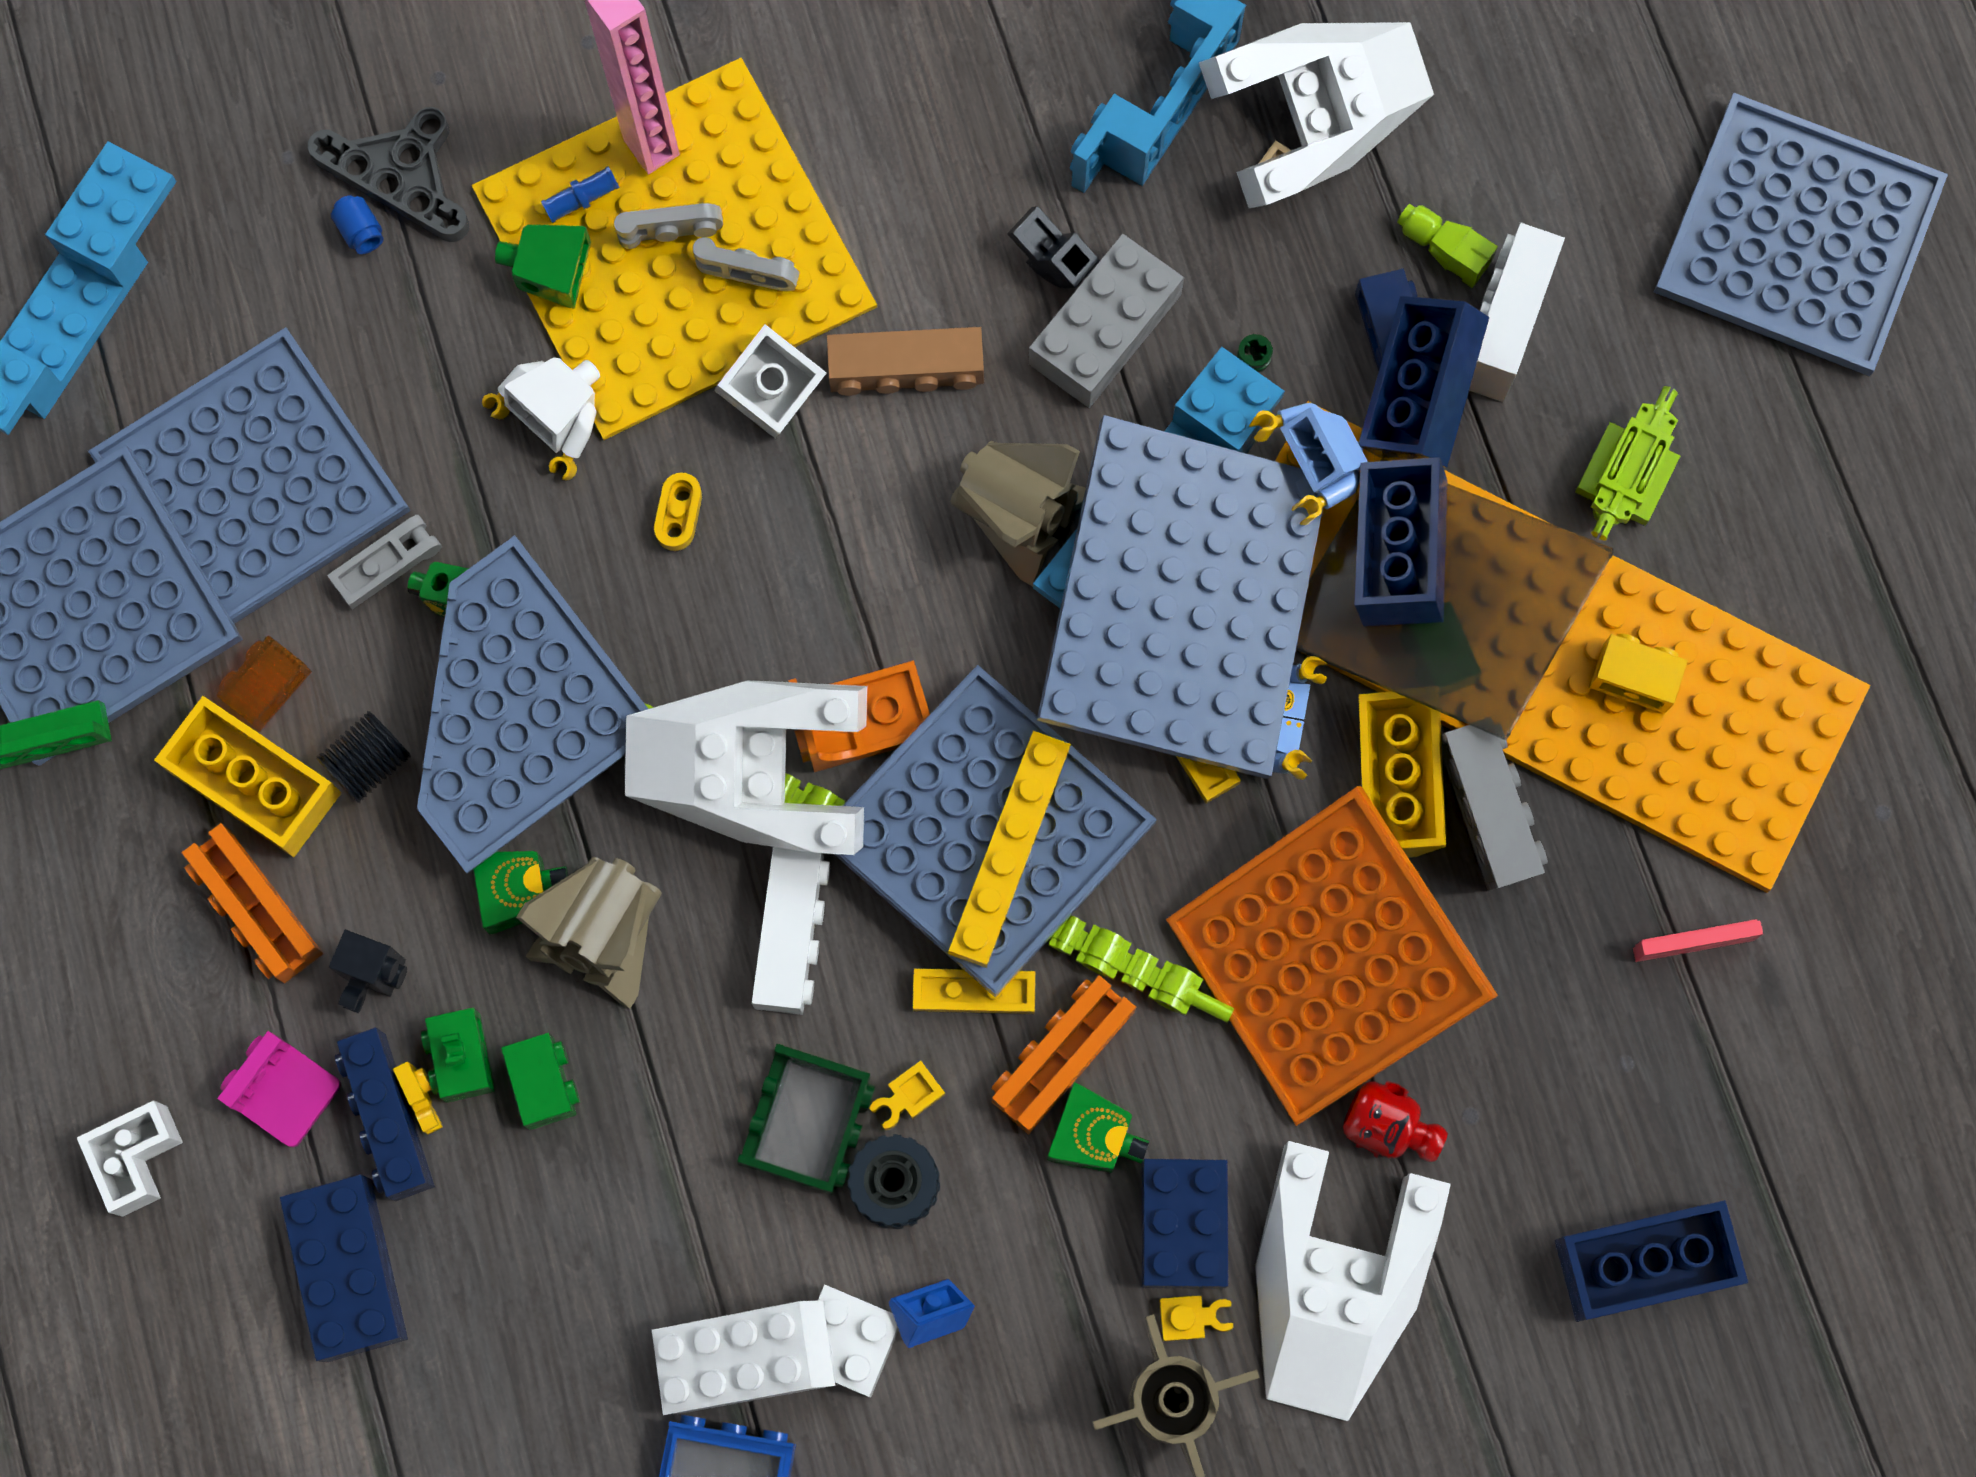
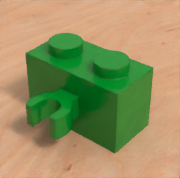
(458, 1055)

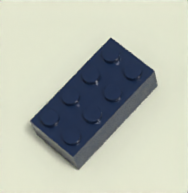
(1424, 379)
(1401, 542)
(1651, 1261)
(343, 1268)

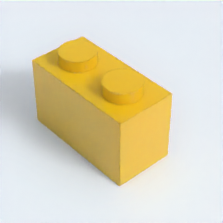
(1639, 672)

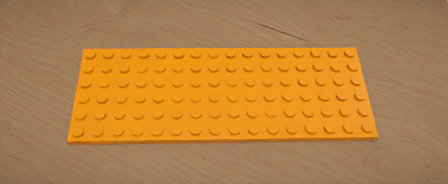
(1724, 765)

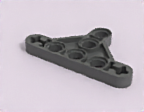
(383, 161)

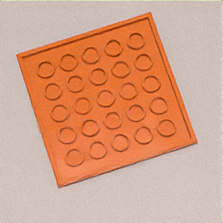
(1331, 956)

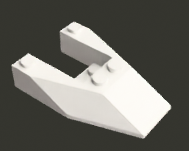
(1343, 91)
(725, 757)
(1330, 1307)

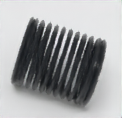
(362, 761)

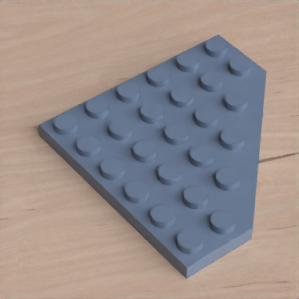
(517, 708)

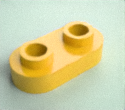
(677, 513)

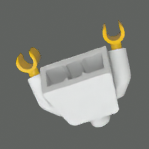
(552, 404)

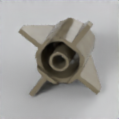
(1020, 499)
(595, 926)
(1185, 1378)

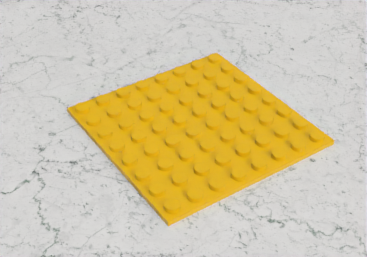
(648, 310)

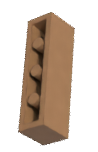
(905, 360)

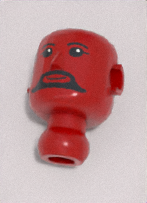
(1388, 1123)

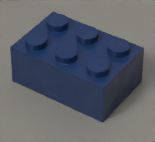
(1184, 1224)

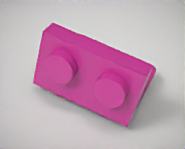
(279, 1089)

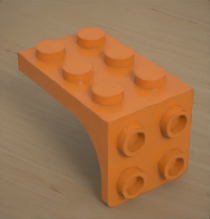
(893, 713)

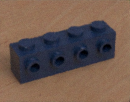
(384, 1114)

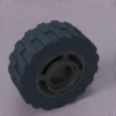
(889, 1156)

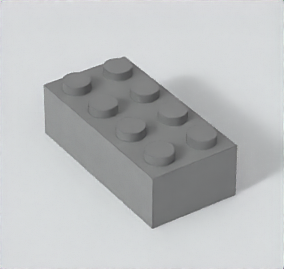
(1105, 320)
(1492, 807)

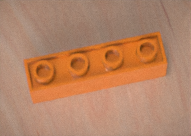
(252, 904)
(1063, 1054)

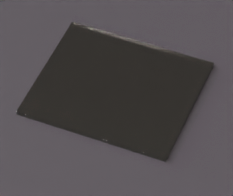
(1506, 611)

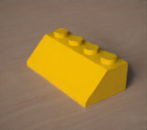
(1404, 768)

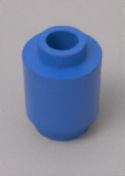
(357, 224)

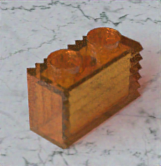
(262, 682)

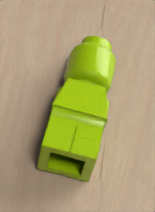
(1451, 244)

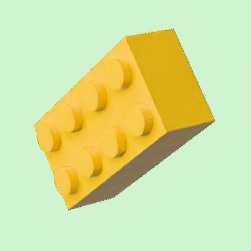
(248, 776)

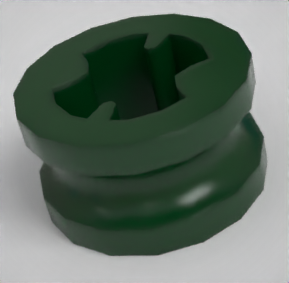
(1262, 345)

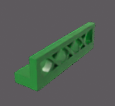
(53, 734)

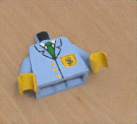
(1323, 450)
(1288, 753)

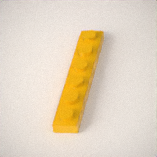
(1009, 849)

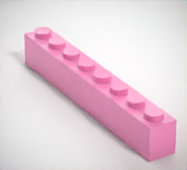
(634, 80)

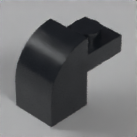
(1052, 255)

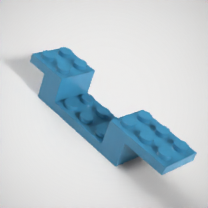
(1131, 137)
(84, 283)
(1212, 411)

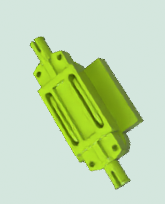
(1631, 467)

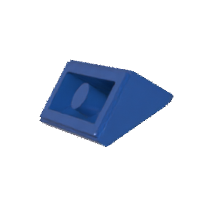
(930, 1312)

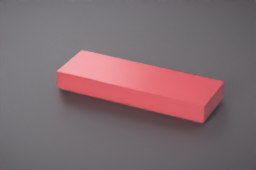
(1697, 940)

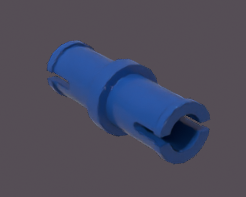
(580, 194)

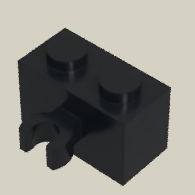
(366, 966)

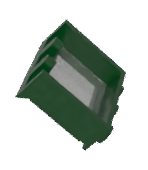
(806, 1120)

